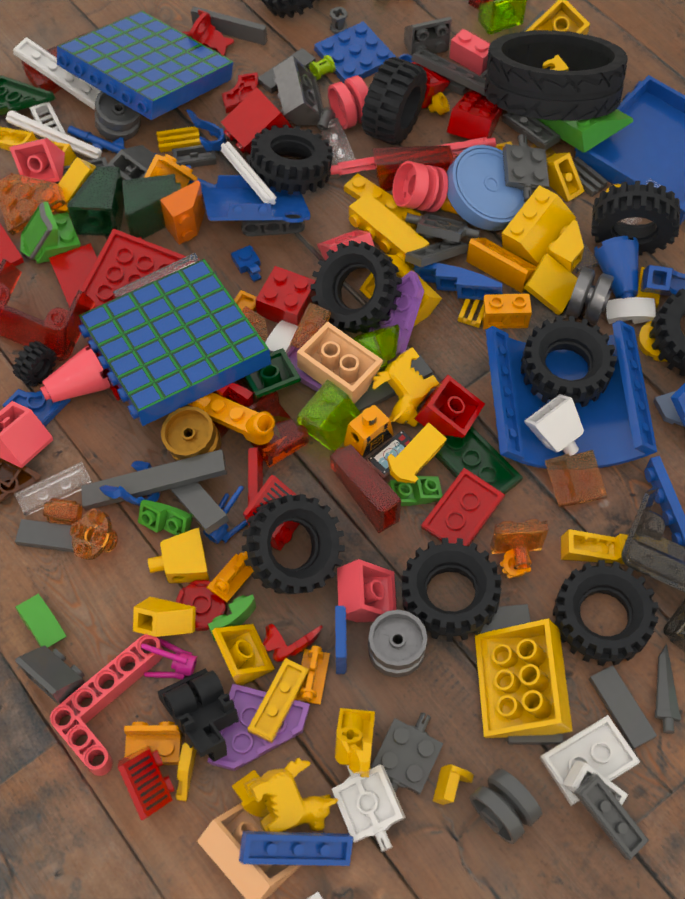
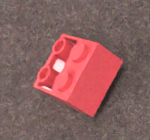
(21, 434)

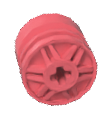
(420, 186)

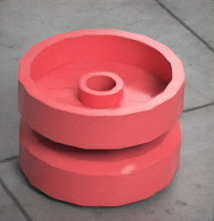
(348, 100)

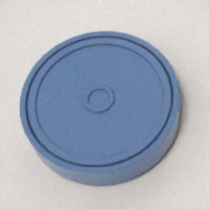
(479, 188)

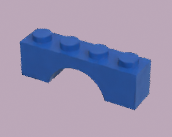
(662, 280)

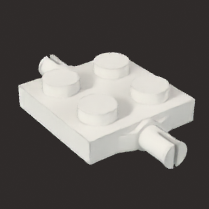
(369, 805)

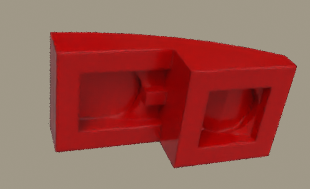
(237, 394)

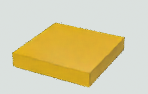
(551, 284)

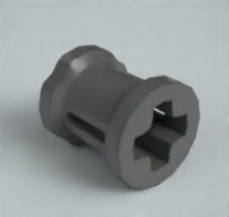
(338, 20)

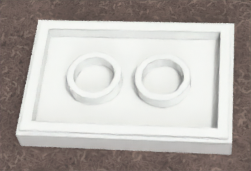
(599, 747)

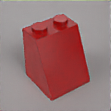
(251, 117)

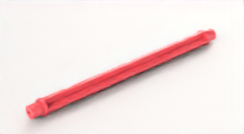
(366, 164)

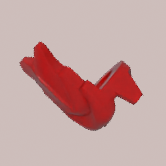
(206, 34)
(275, 642)

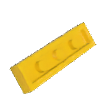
(359, 186)

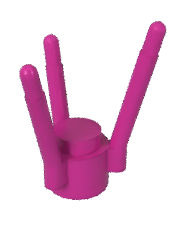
(183, 661)

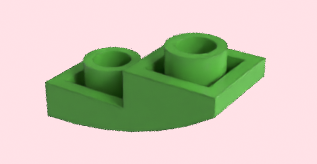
(424, 491)
(162, 516)
(240, 611)
(40, 621)

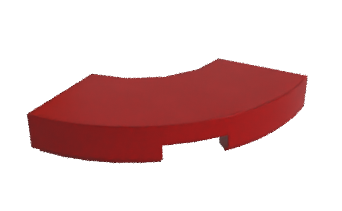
(244, 86)

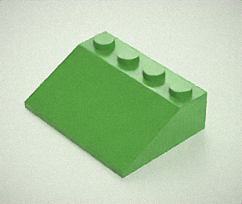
(589, 132)

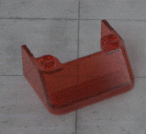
(57, 331)

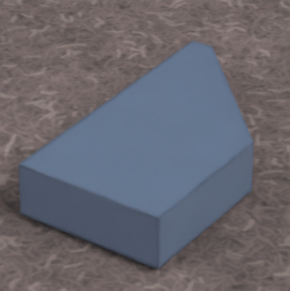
(667, 409)

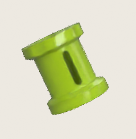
(322, 67)

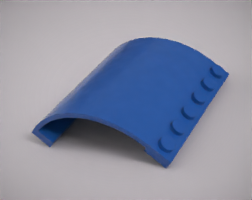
(614, 425)

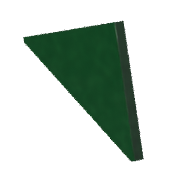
(19, 95)

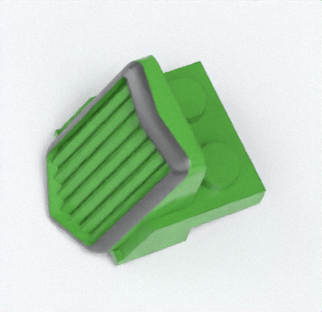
(48, 234)

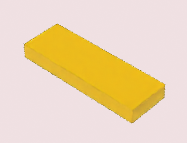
(278, 700)

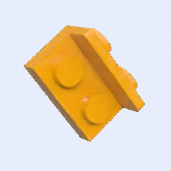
(167, 165)
(506, 311)
(162, 737)

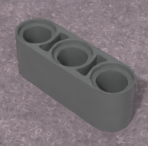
(271, 227)

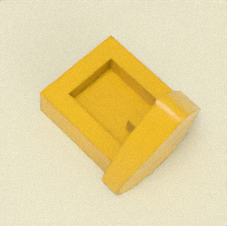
(448, 782)
(254, 807)

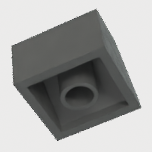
(50, 673)

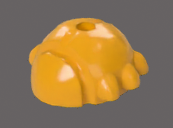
(508, 566)

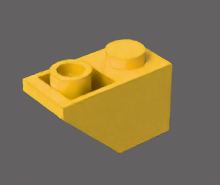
(568, 247)
(163, 617)

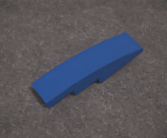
(466, 282)

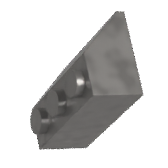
(298, 92)

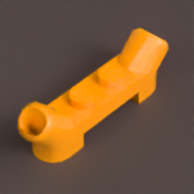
(254, 425)

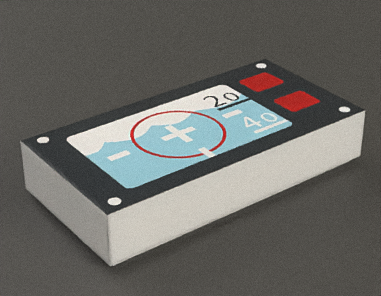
(378, 460)

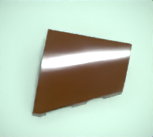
(15, 478)

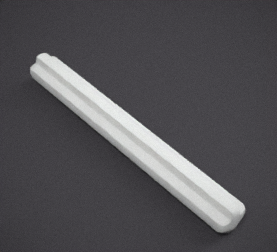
(53, 135)
(248, 173)

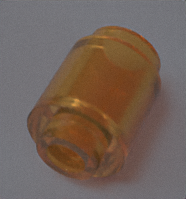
(62, 511)

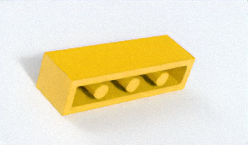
(385, 227)

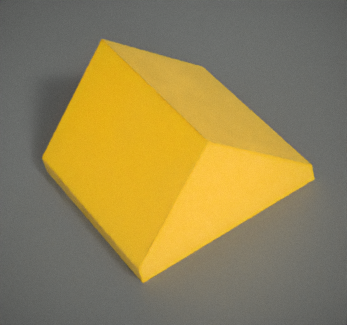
(243, 652)

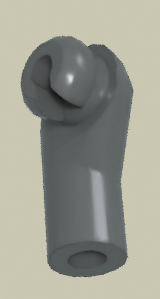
(326, 115)

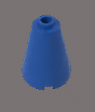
(620, 259)

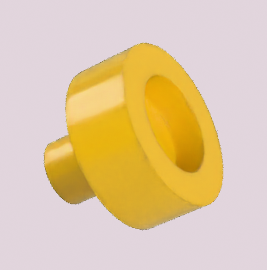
(439, 104)

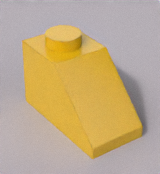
(564, 176)

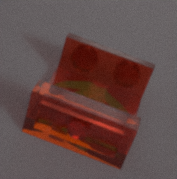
(286, 436)

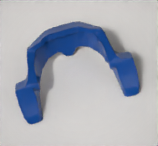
(213, 129)
(115, 492)

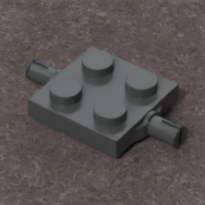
(525, 167)
(438, 226)
(408, 754)

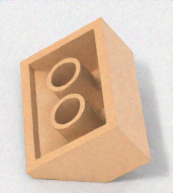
(339, 359)
(223, 845)

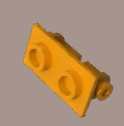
(231, 577)
(313, 686)

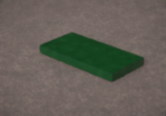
(479, 458)

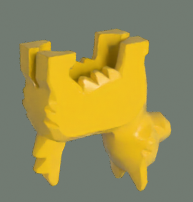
(407, 385)
(285, 802)

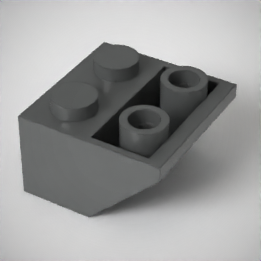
(429, 35)
(132, 162)

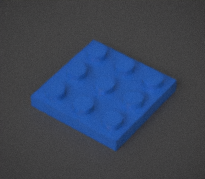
(354, 51)

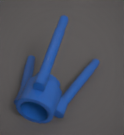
(221, 533)

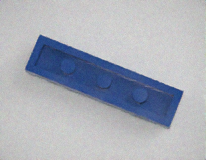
(667, 498)
(295, 848)

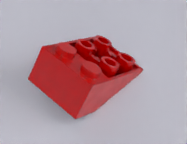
(474, 117)

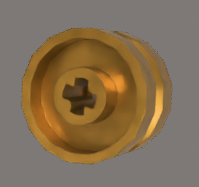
(189, 433)

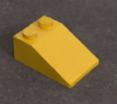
(562, 17)

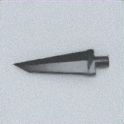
(666, 698)

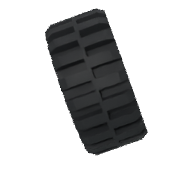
(394, 100)

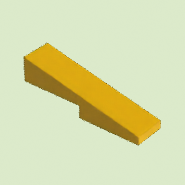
(11, 137)
(592, 547)

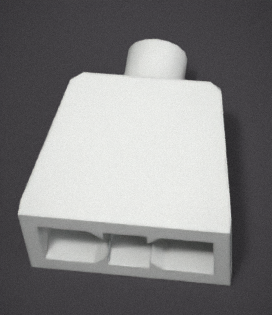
(557, 425)

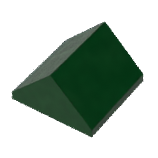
(274, 376)

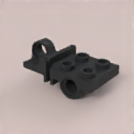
(201, 711)

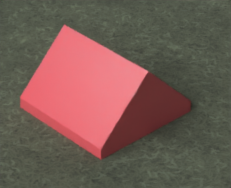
(39, 160)

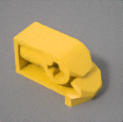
(74, 179)
(416, 455)
(355, 740)

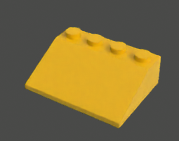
(523, 681)

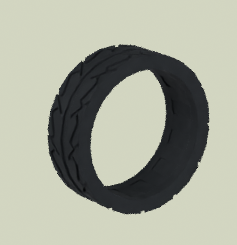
(583, 92)

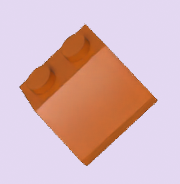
(184, 212)

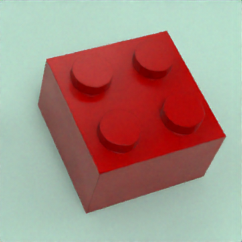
(285, 296)

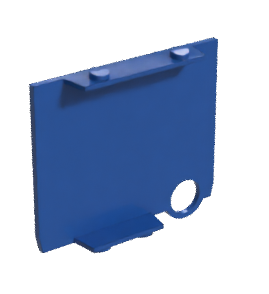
(236, 200)

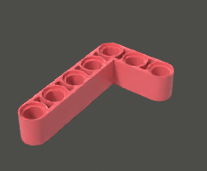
(102, 698)

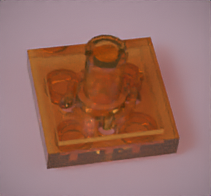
(521, 538)

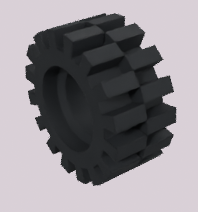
(34, 363)

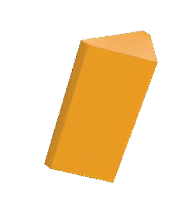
(499, 263)

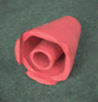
(75, 378)

